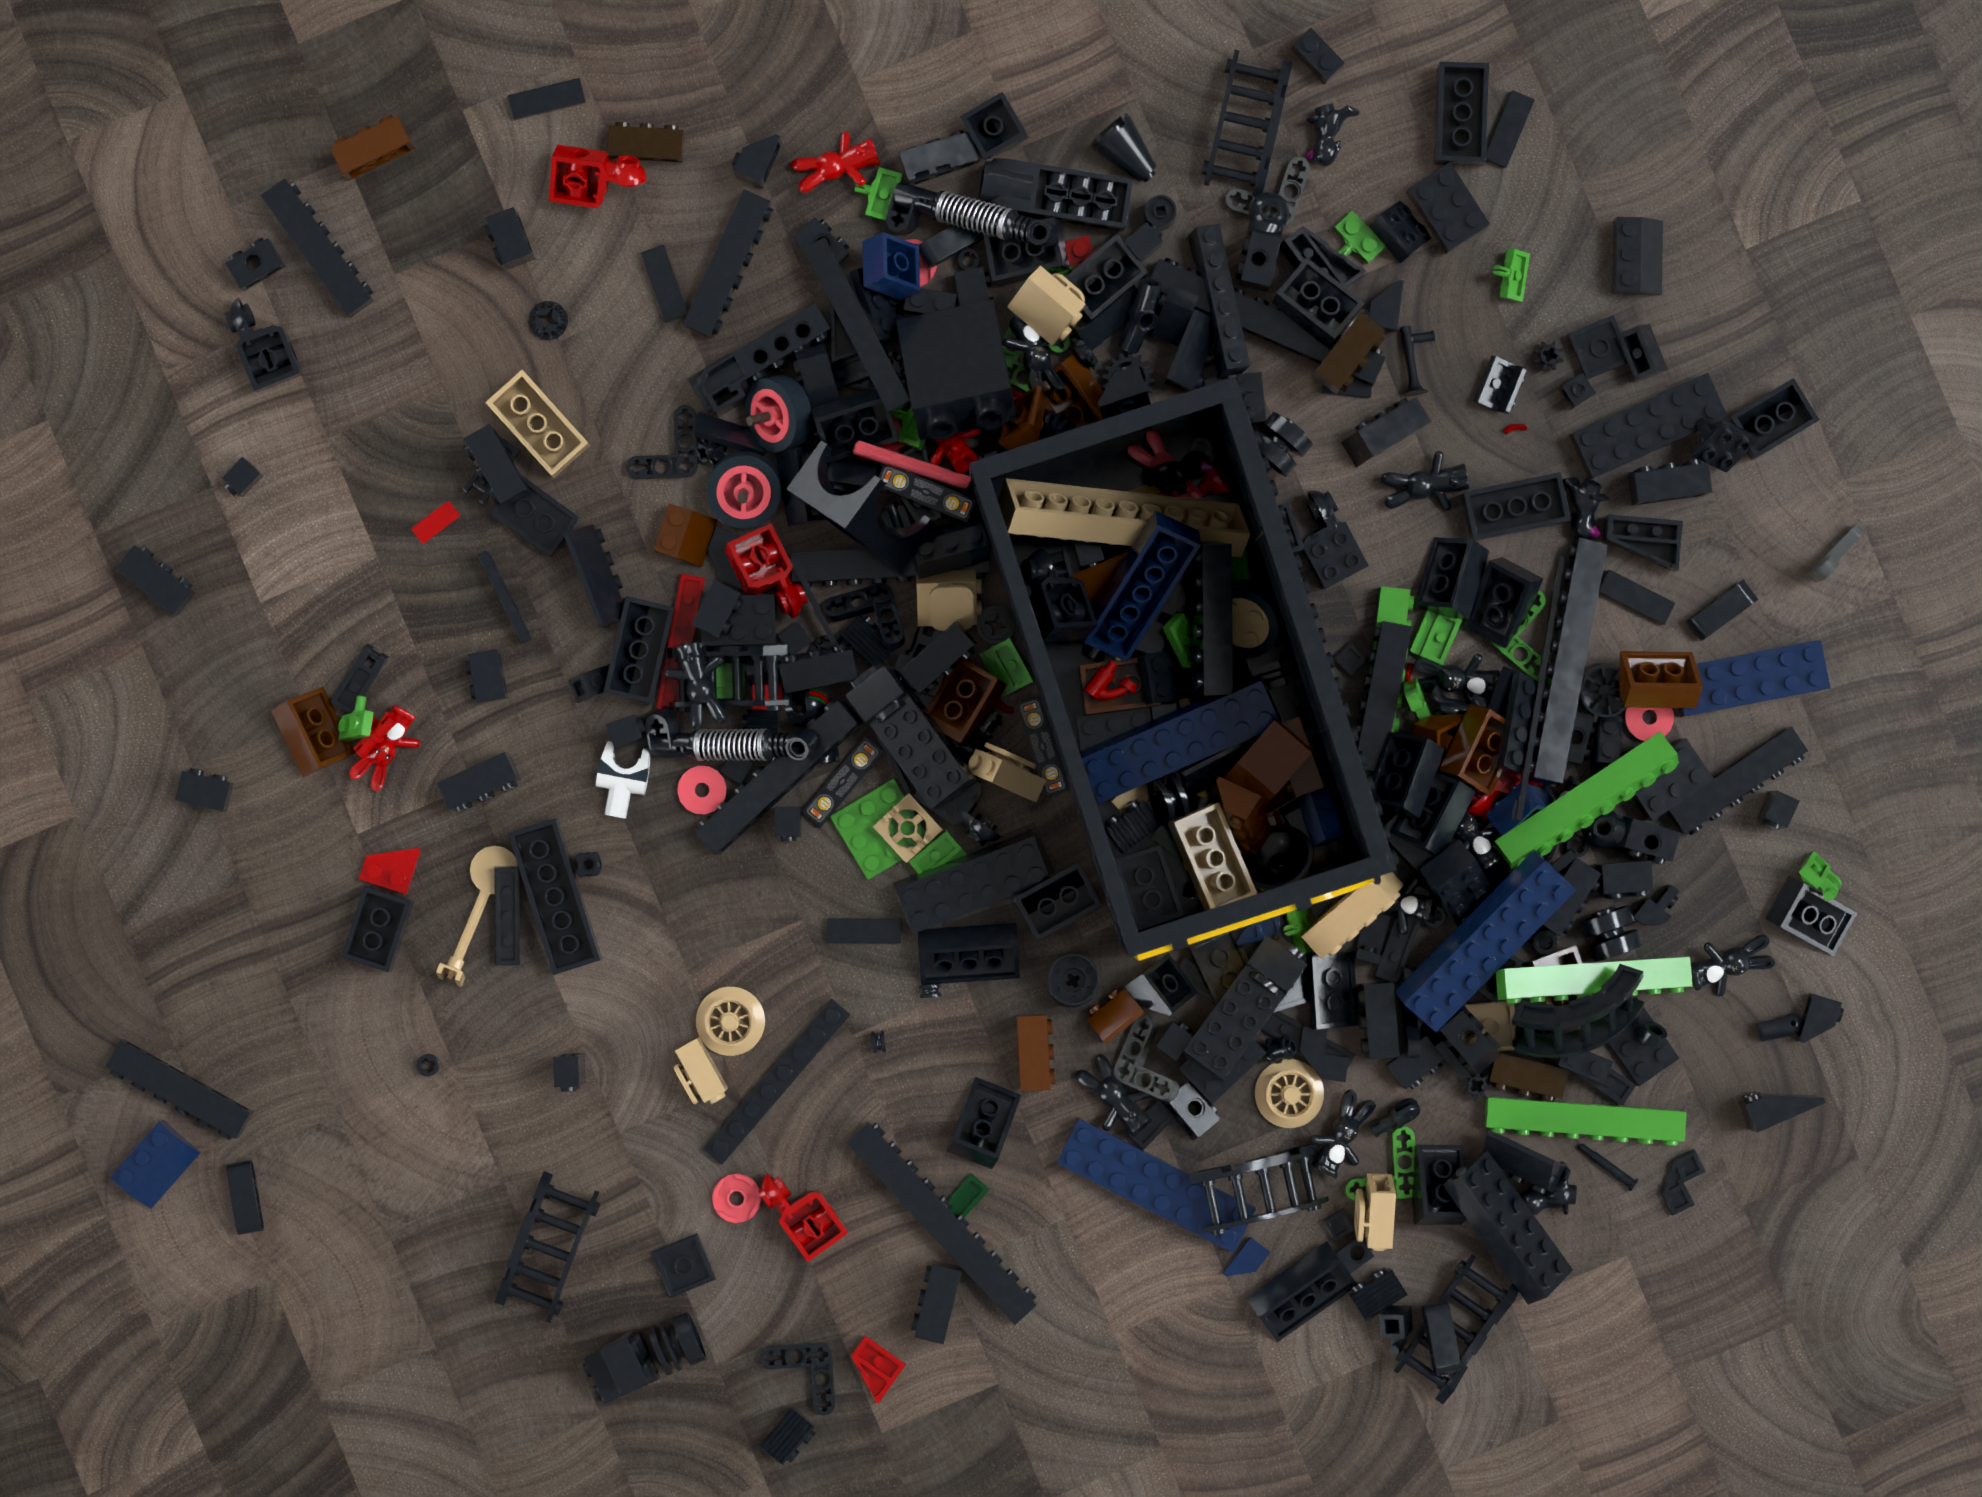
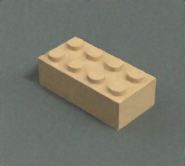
(538, 423)
(1212, 856)
(1351, 914)

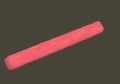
(911, 465)

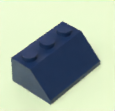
(155, 1164)

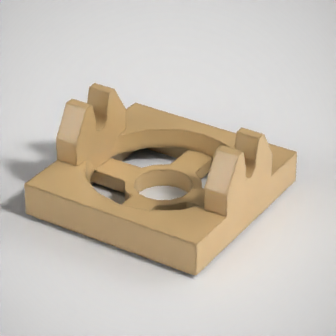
(906, 803)

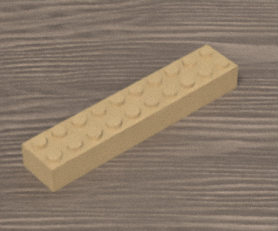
(1111, 514)

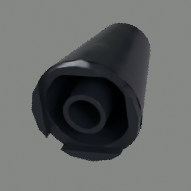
(1126, 149)

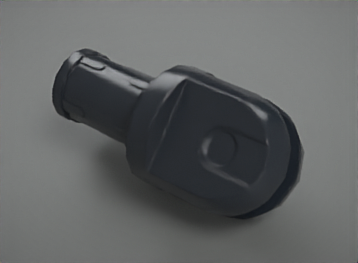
(1396, 1116)

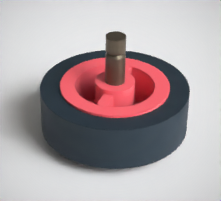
(778, 413)
(744, 489)

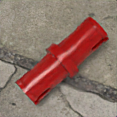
(376, 736)

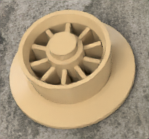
(730, 1021)
(1289, 1093)

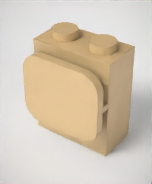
(1048, 304)
(948, 599)
(1006, 771)
(699, 1073)
(1376, 1212)

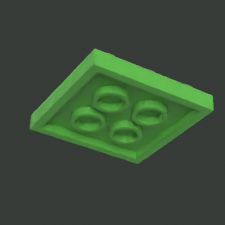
(864, 842)

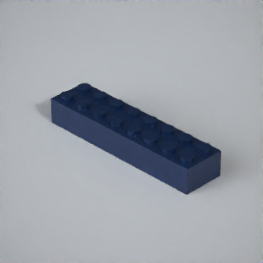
(1179, 739)
(1485, 941)
(1148, 1182)

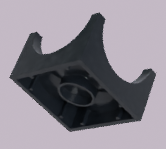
(856, 512)

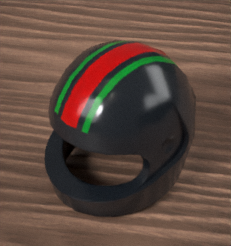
(808, 703)

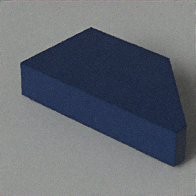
(1258, 931)
(1247, 1259)

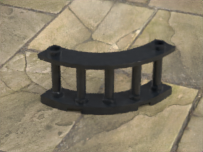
(1268, 126)
(736, 655)
(1611, 1004)
(1260, 1165)
(527, 1241)
(1474, 1341)

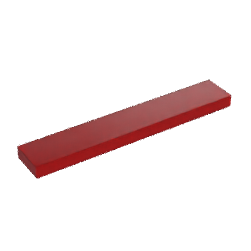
(681, 632)

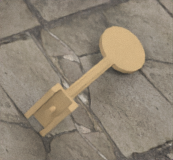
(483, 877)

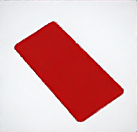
(435, 522)

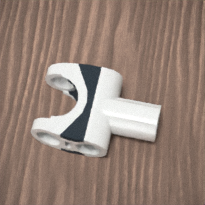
(621, 781)

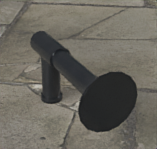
(1408, 341)

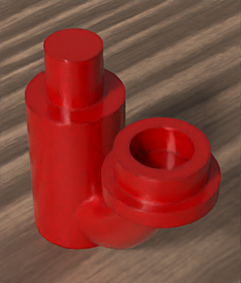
(1097, 685)

